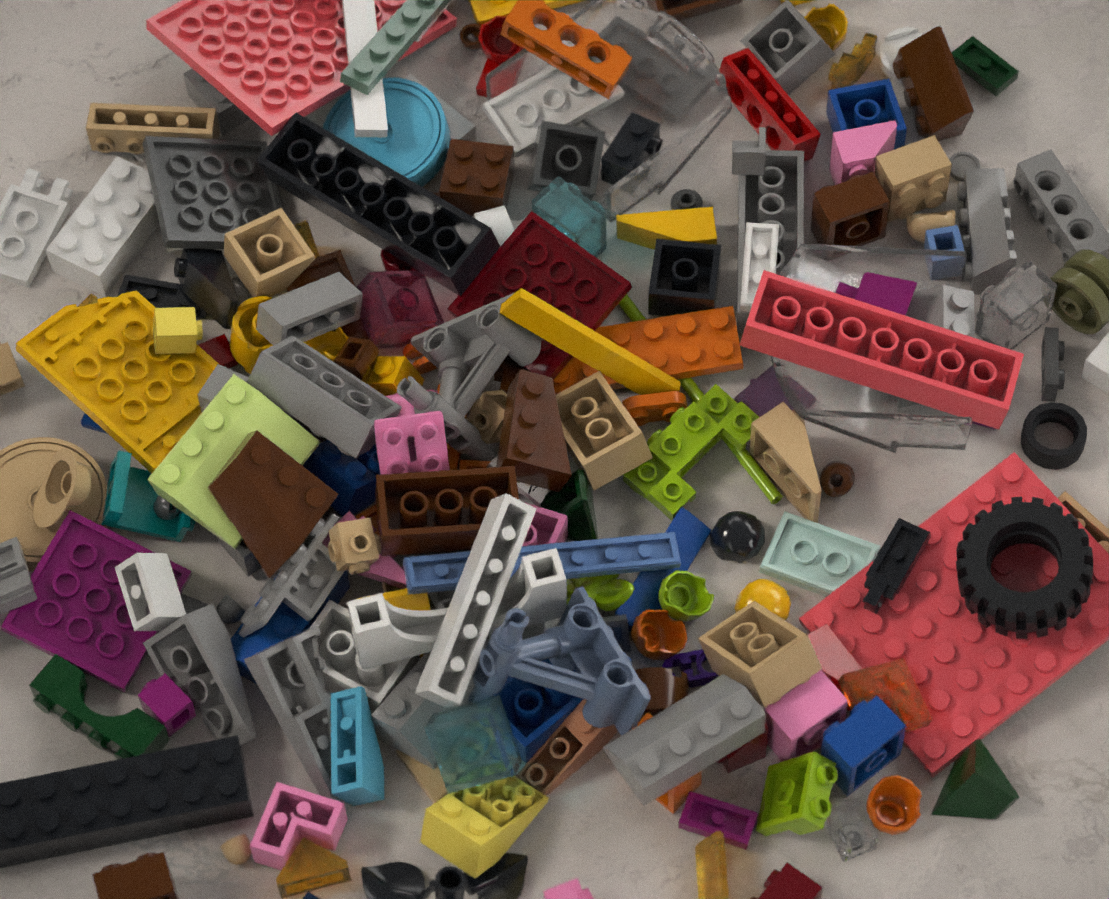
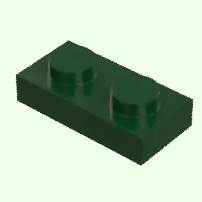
(984, 66)

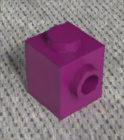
(166, 703)

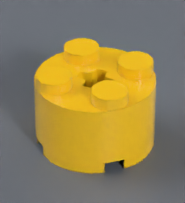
(245, 340)

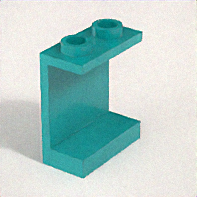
(131, 503)

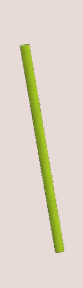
(696, 394)

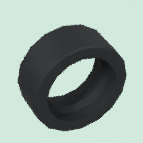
(1059, 414)

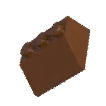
(933, 86)

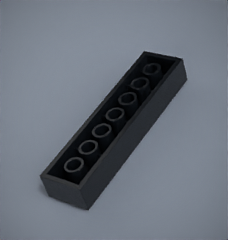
(379, 204)
(123, 801)

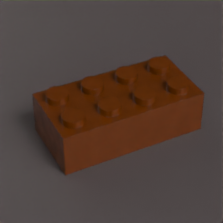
(437, 507)

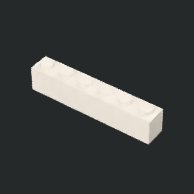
(475, 601)

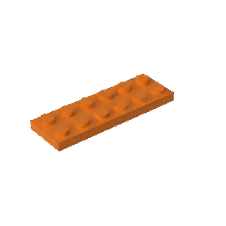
(675, 344)

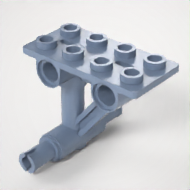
(578, 644)

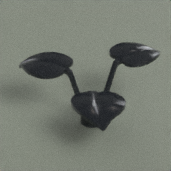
(406, 881)

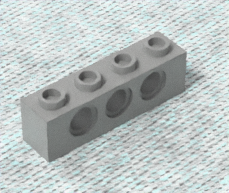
(1063, 197)

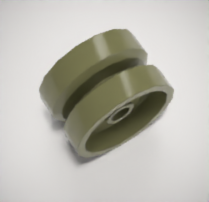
(1083, 292)

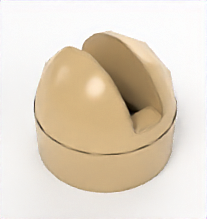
(237, 849)

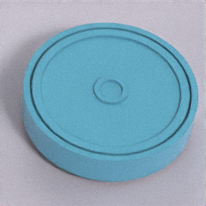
(416, 130)

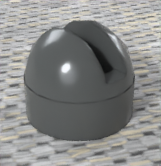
(161, 509)
(229, 610)

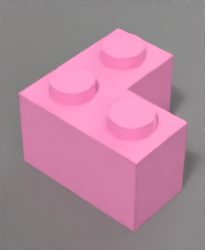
(289, 818)

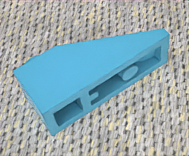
(355, 751)

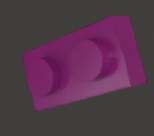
(707, 815)

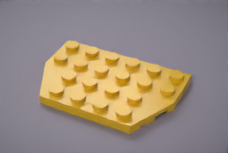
(110, 370)

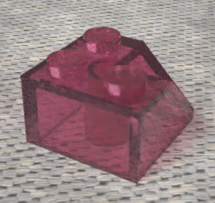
(397, 307)

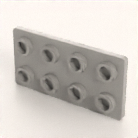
(302, 582)

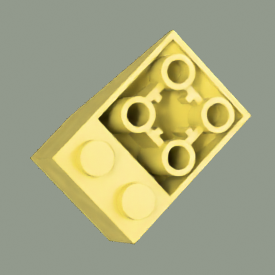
(480, 822)

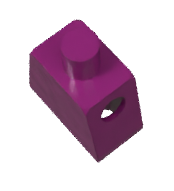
(881, 291)

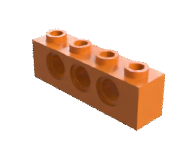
(571, 60)

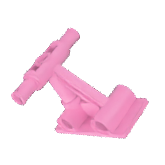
(411, 440)

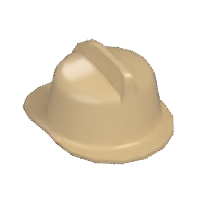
(63, 488)

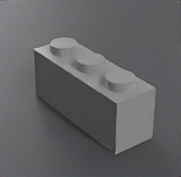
(310, 310)

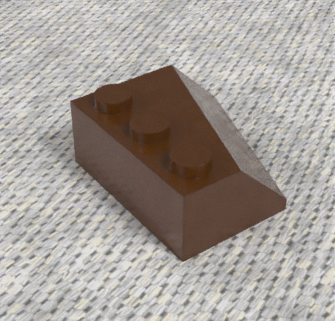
(270, 499)

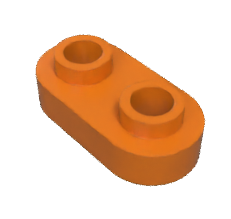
(654, 406)

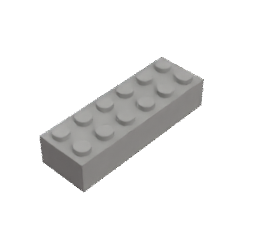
(772, 199)

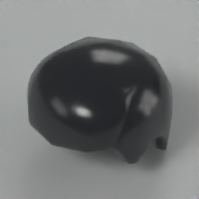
(737, 536)

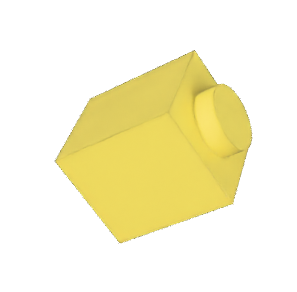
(176, 330)

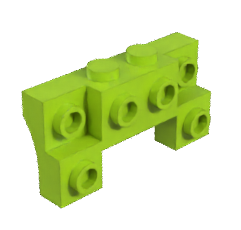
(684, 444)

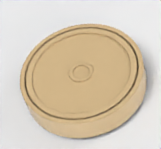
(21, 476)

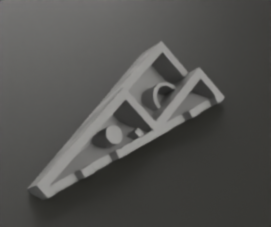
(295, 690)

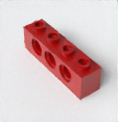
(768, 105)

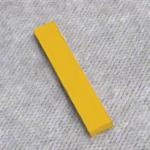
(586, 344)

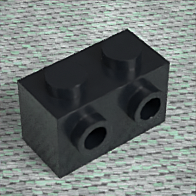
(631, 147)

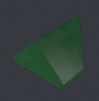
(578, 504)
(975, 787)

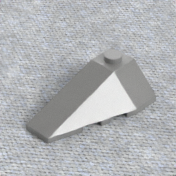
(203, 665)

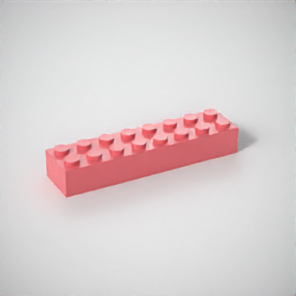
(882, 349)

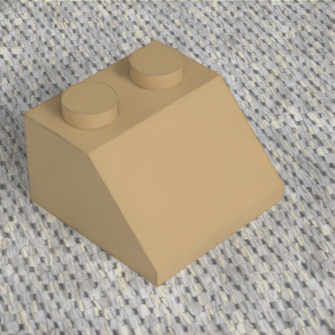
(267, 253)

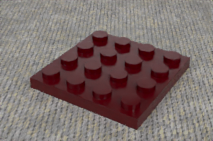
(556, 272)

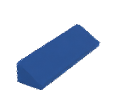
(690, 538)

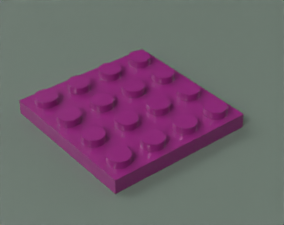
(82, 604)

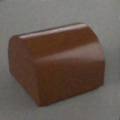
(357, 356)

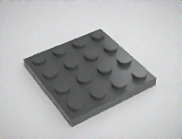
(207, 188)

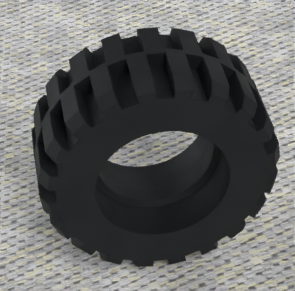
(1016, 525)

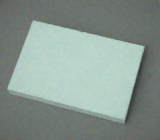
(815, 555)

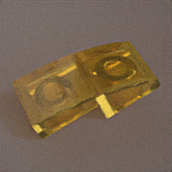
(853, 65)

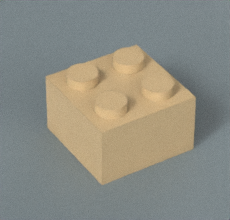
(914, 177)

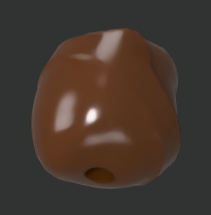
(833, 487)

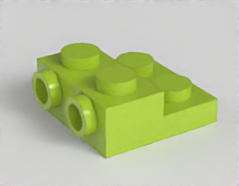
(797, 795)

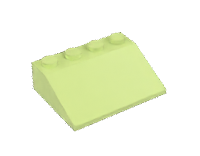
(211, 442)

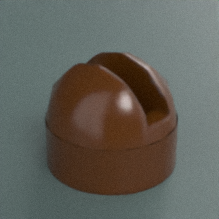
(474, 30)

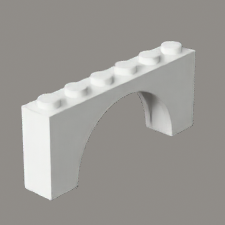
(392, 633)

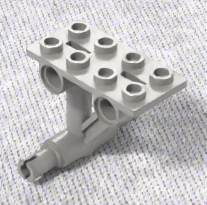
(467, 357)

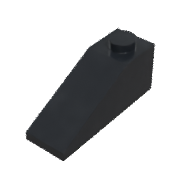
(208, 283)

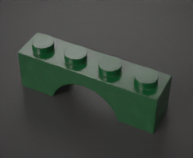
(63, 690)

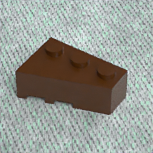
(534, 433)

